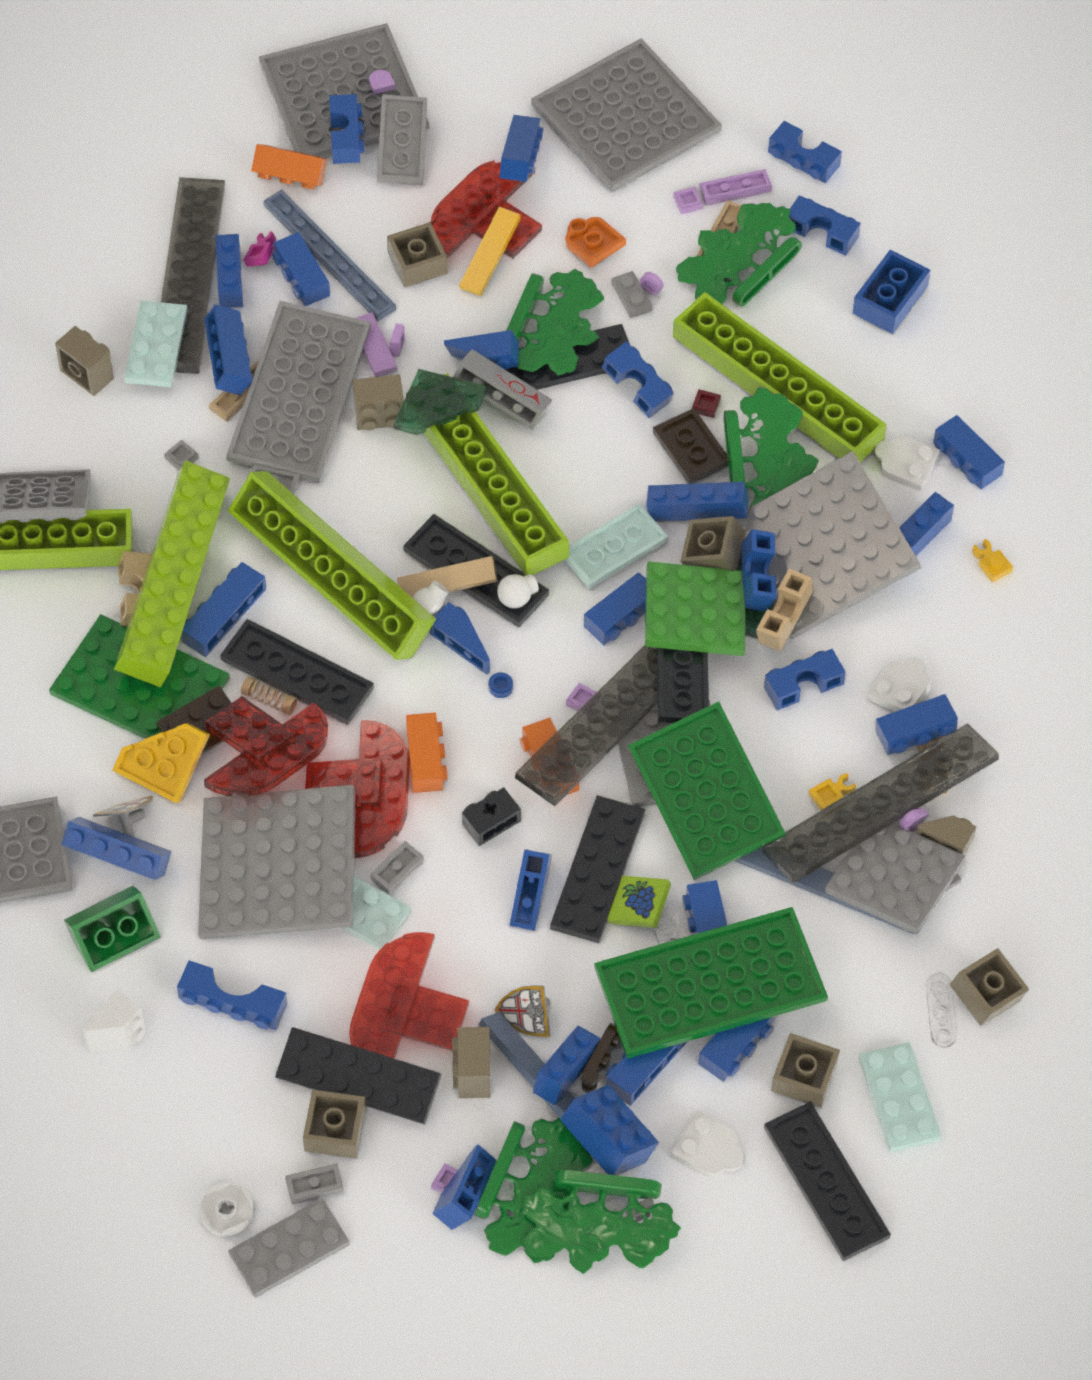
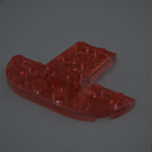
(473, 206)
(266, 746)
(379, 785)
(396, 1005)

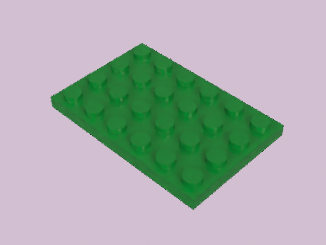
(124, 700)
(706, 790)

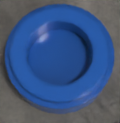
(500, 685)

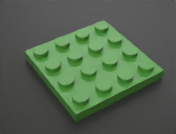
(694, 609)

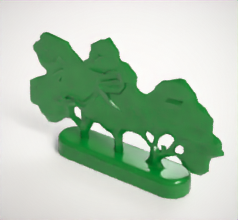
(730, 253)
(560, 327)
(776, 460)
(562, 1153)
(591, 1228)

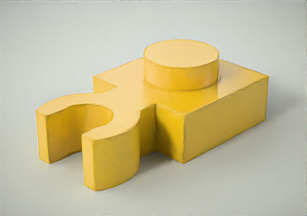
(992, 563)
(829, 792)

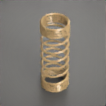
(250, 685)

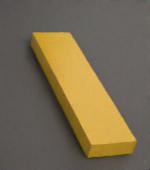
(490, 251)

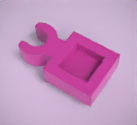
(260, 253)

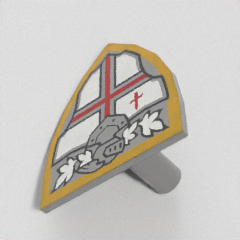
(127, 812)
(526, 1010)

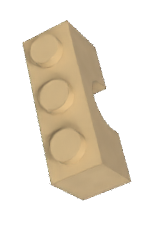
(131, 573)
(792, 599)

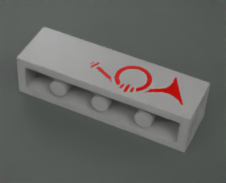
(504, 389)

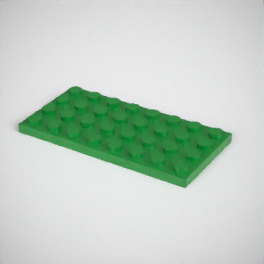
(710, 982)

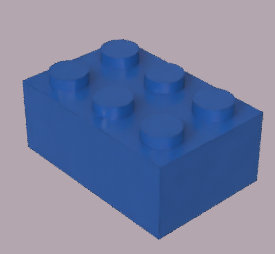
(891, 291)
(609, 1131)

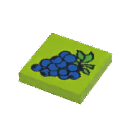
(639, 901)

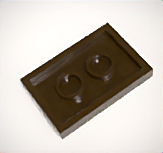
(691, 446)
(197, 713)

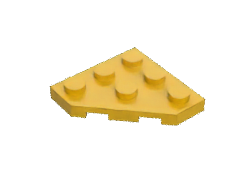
(164, 760)

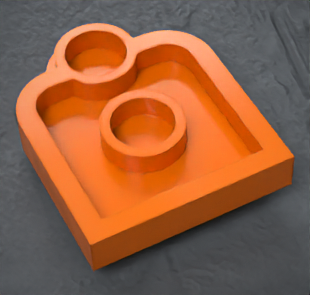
(593, 240)

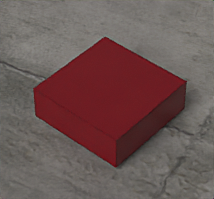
(706, 403)

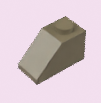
(950, 832)

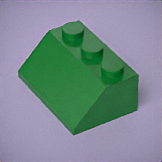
(112, 928)

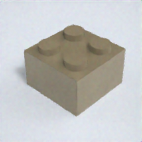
(417, 254)
(84, 360)
(377, 401)
(713, 543)
(989, 987)
(471, 1062)
(805, 1070)
(334, 1124)

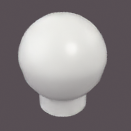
(516, 590)
(432, 597)

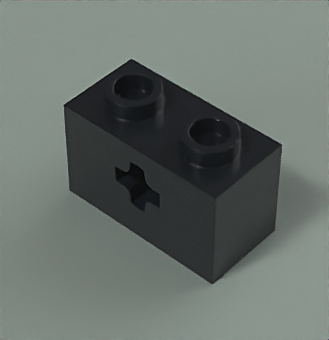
(491, 816)

